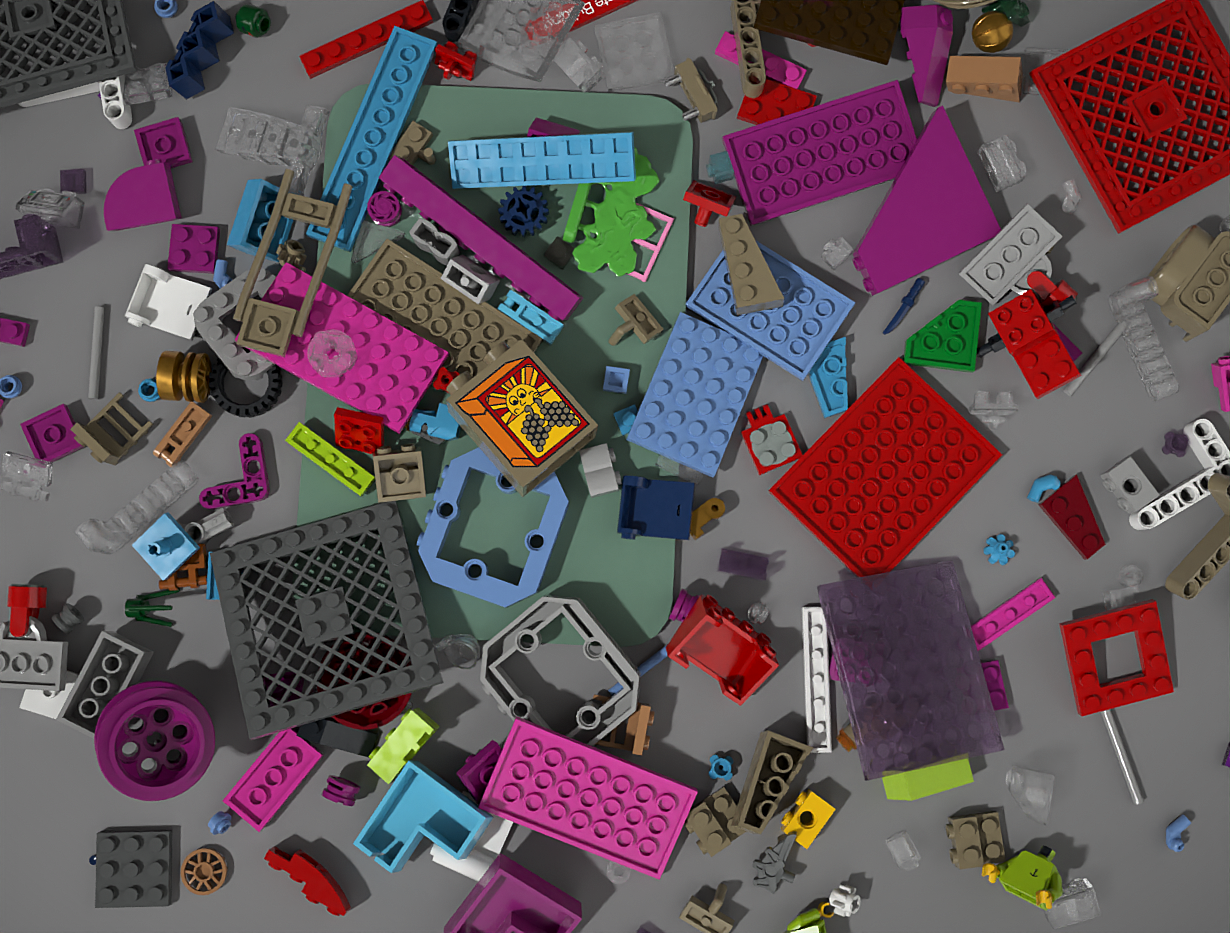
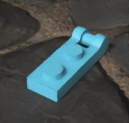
(531, 317)

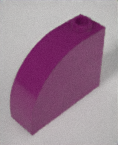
(142, 198)

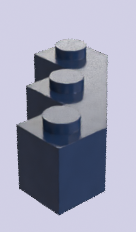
(198, 49)

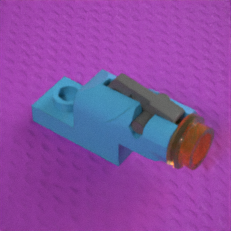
(434, 426)

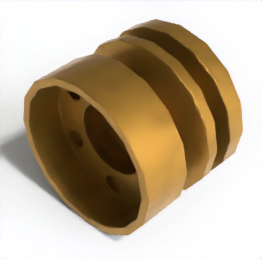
(183, 376)

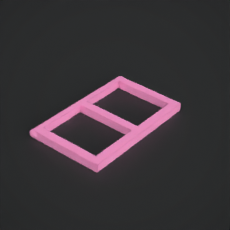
(656, 249)

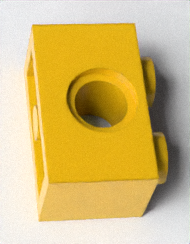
(820, 811)

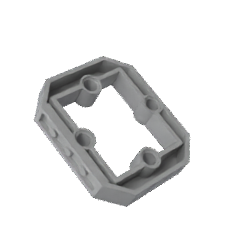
(530, 622)

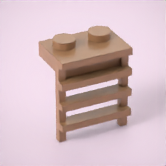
(635, 737)

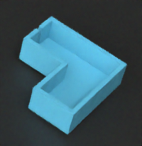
(420, 806)

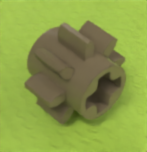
(292, 253)

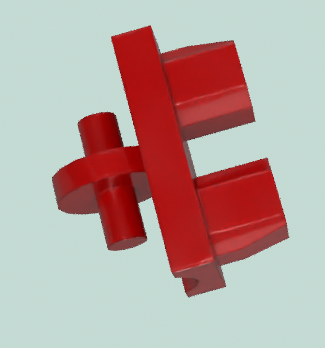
(454, 63)

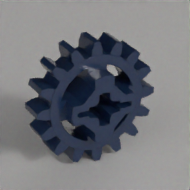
(515, 215)

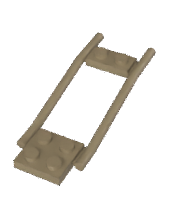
(269, 325)

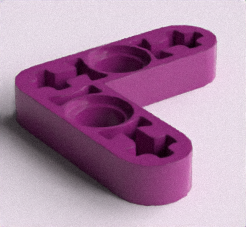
(250, 480)

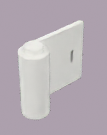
(482, 854)

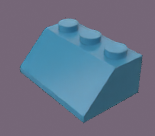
(253, 218)

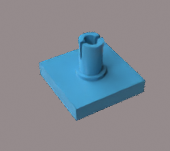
(165, 546)

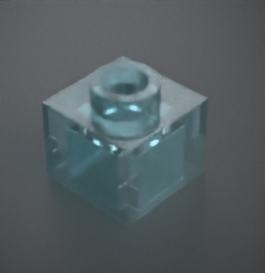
(720, 167)

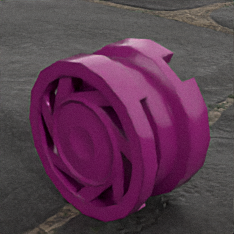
(384, 208)
(682, 605)
(341, 790)

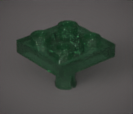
(1014, 10)

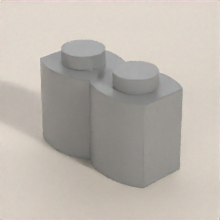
(430, 240)
(599, 470)

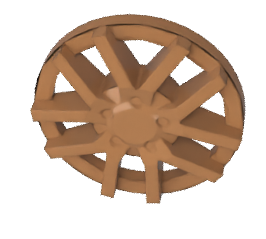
(204, 871)

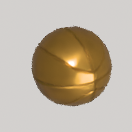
(992, 31)

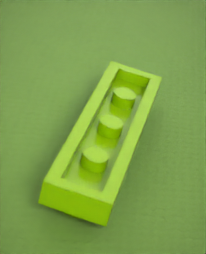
(330, 459)

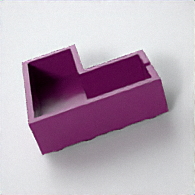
(515, 901)

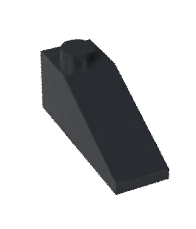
(338, 736)

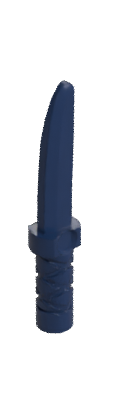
(908, 302)

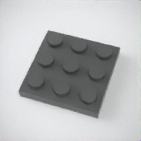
(133, 869)

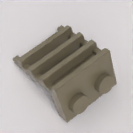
(103, 445)

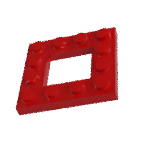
(1155, 676)

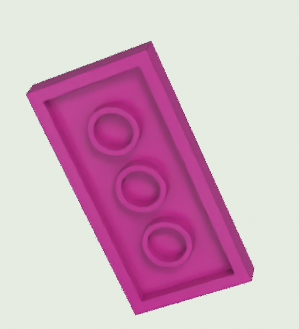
(272, 778)

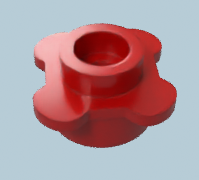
(442, 375)

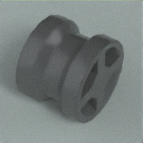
(67, 618)

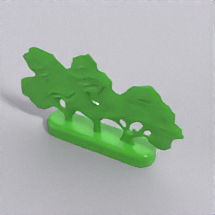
(616, 222)

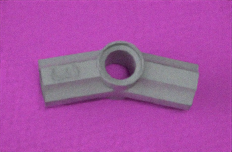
(210, 525)

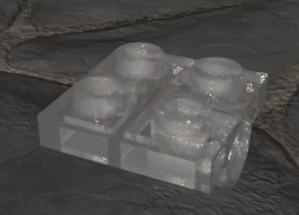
(147, 84)

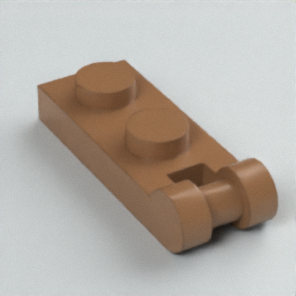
(182, 433)

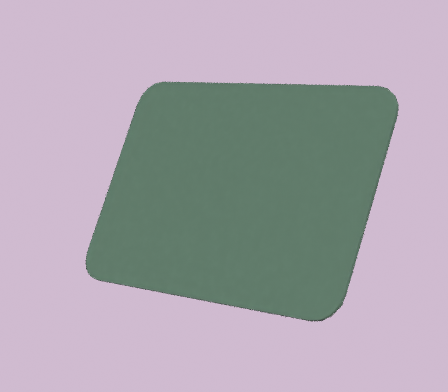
(617, 578)

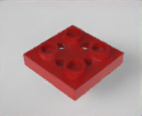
(358, 430)

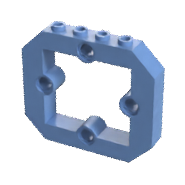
(438, 527)

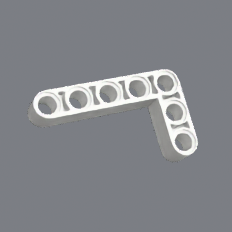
(111, 104)
(1191, 486)

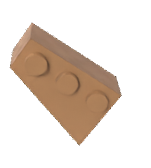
(986, 76)

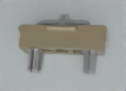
(695, 90)

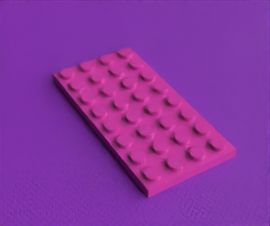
(391, 361)
(587, 798)

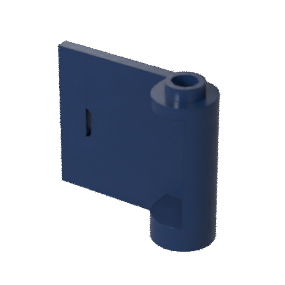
(652, 508)

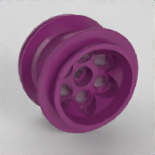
(166, 777)

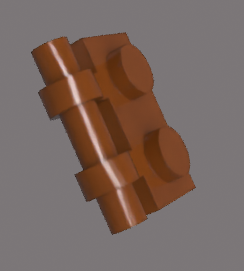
(195, 562)

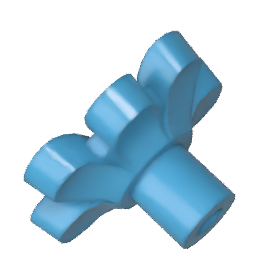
(996, 551)

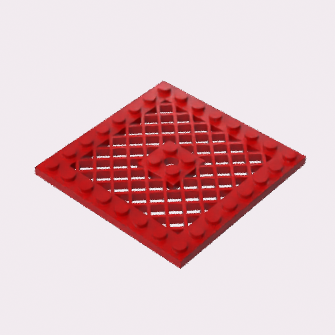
(1081, 137)

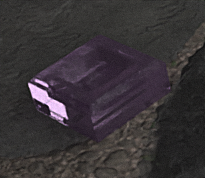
(73, 181)

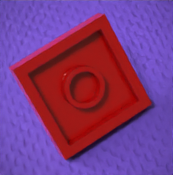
(709, 200)

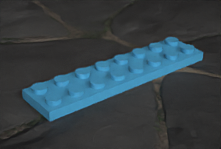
(542, 160)

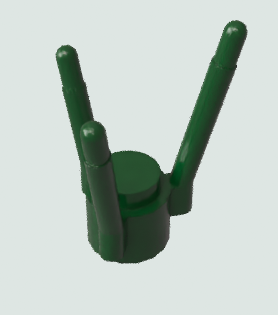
(139, 607)

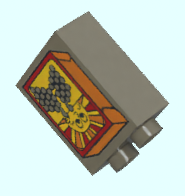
(520, 415)

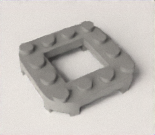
(217, 336)

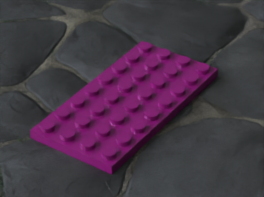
(821, 152)

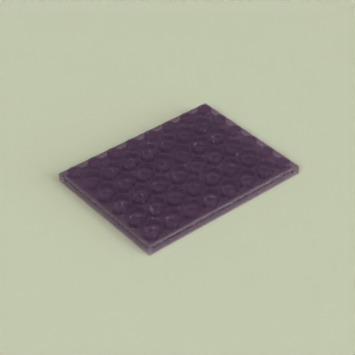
(909, 669)

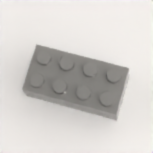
(110, 668)

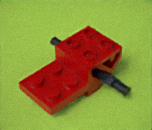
(1033, 341)

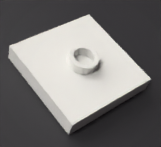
(48, 702)

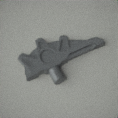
(772, 865)

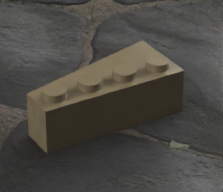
(748, 272)
(768, 779)

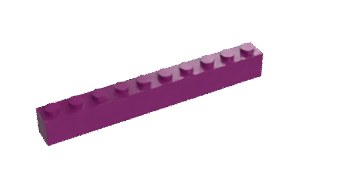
(481, 238)

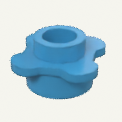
(725, 772)

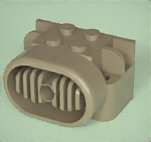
(1194, 280)

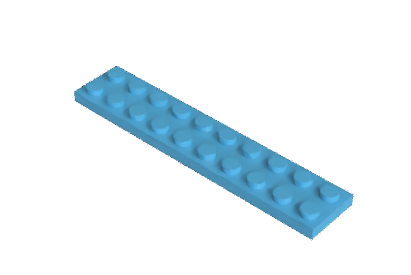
(376, 130)

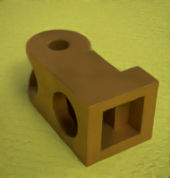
(710, 510)

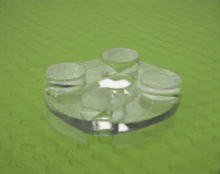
(323, 342)

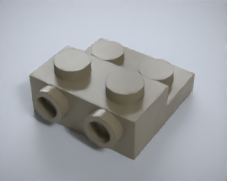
(399, 473)
(712, 822)
(975, 840)

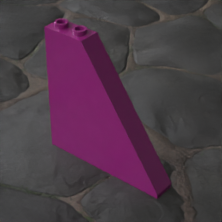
(927, 213)

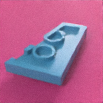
(829, 379)

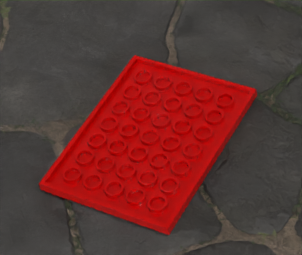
(885, 472)

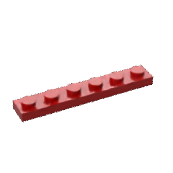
(364, 39)

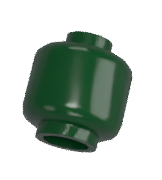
(252, 20)

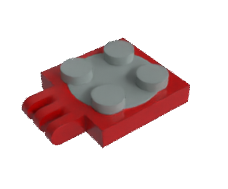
(770, 441)

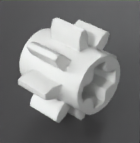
(845, 900)

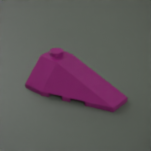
(929, 40)

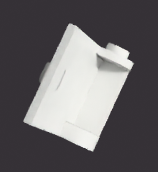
(166, 302)

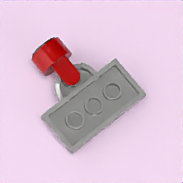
(1018, 261)
(25, 653)

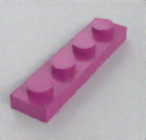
(776, 68)

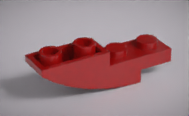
(319, 884)

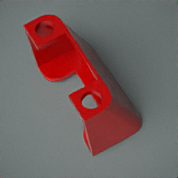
(723, 649)

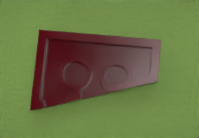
(1074, 518)

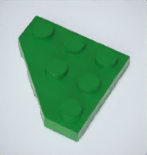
(947, 340)

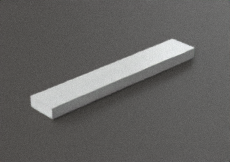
(816, 680)

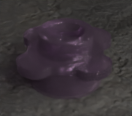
(1180, 440)

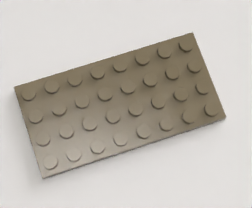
(420, 301)

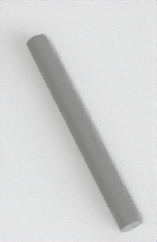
(96, 353)
(1095, 358)
(1122, 757)

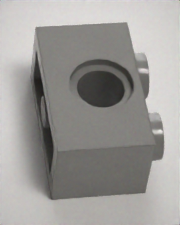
(470, 279)
(1141, 492)

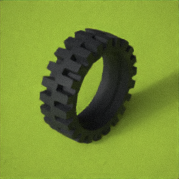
(245, 410)

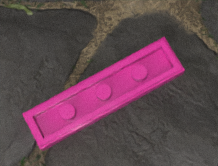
(1011, 613)

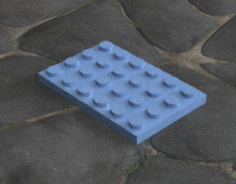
(787, 334)
(695, 395)

